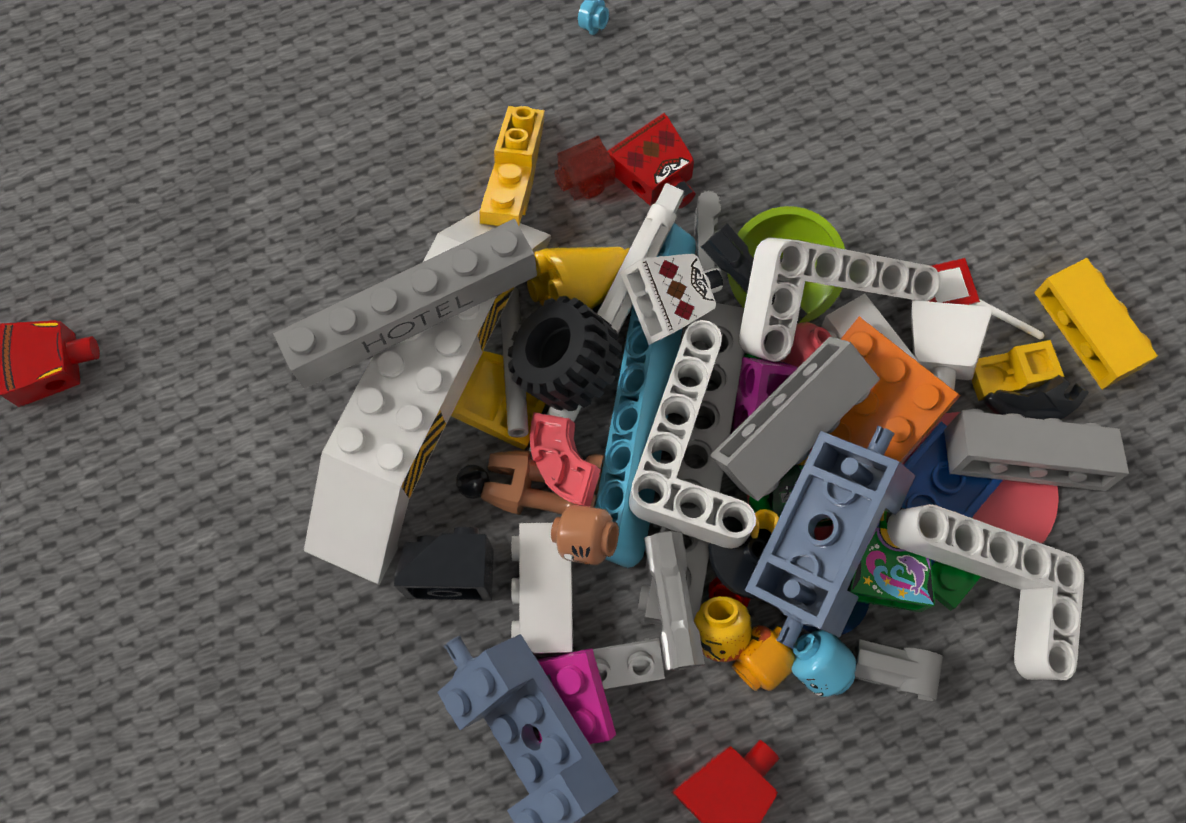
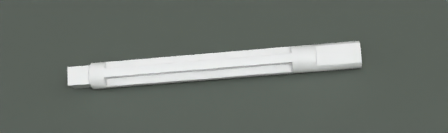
(646, 245)

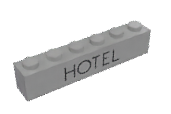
(407, 304)

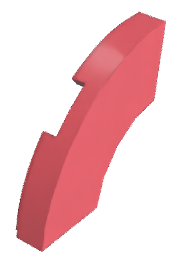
(559, 460)

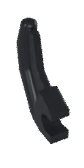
(1040, 404)

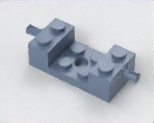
(812, 576)
(513, 696)

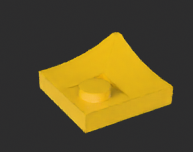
(484, 401)

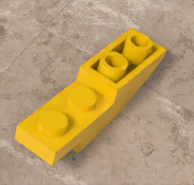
(514, 166)

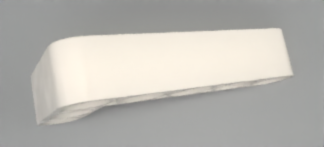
(788, 278)
(674, 440)
(1047, 578)

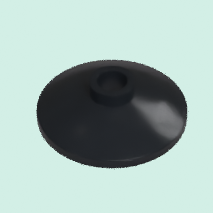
(737, 564)

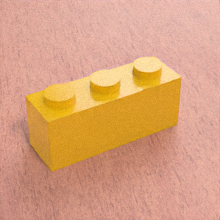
(1095, 323)

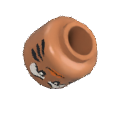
(585, 534)

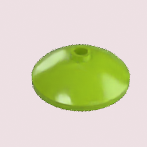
(800, 225)

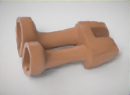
(519, 493)

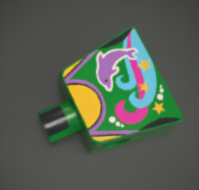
(893, 575)

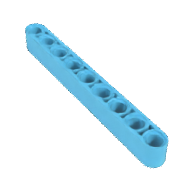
(637, 400)

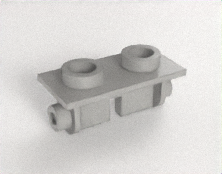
(629, 663)

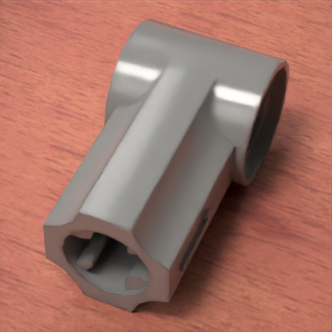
(905, 669)

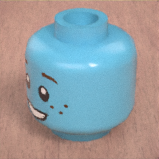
(823, 663)

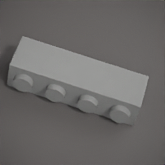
(793, 416)
(1035, 450)

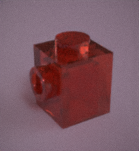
(585, 169)

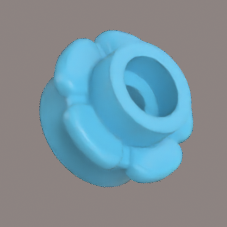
(593, 15)

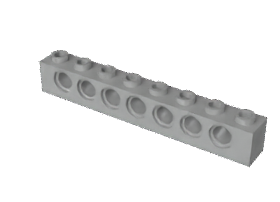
(719, 409)

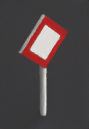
(959, 288)

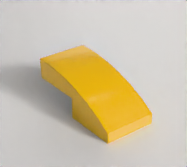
(1017, 370)

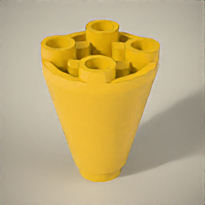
(575, 273)

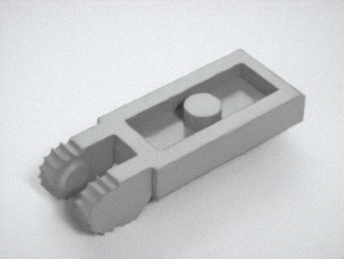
(704, 223)

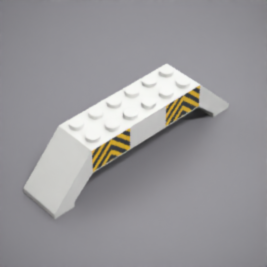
(395, 426)

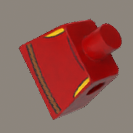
(41, 359)

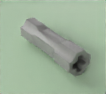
(679, 633)

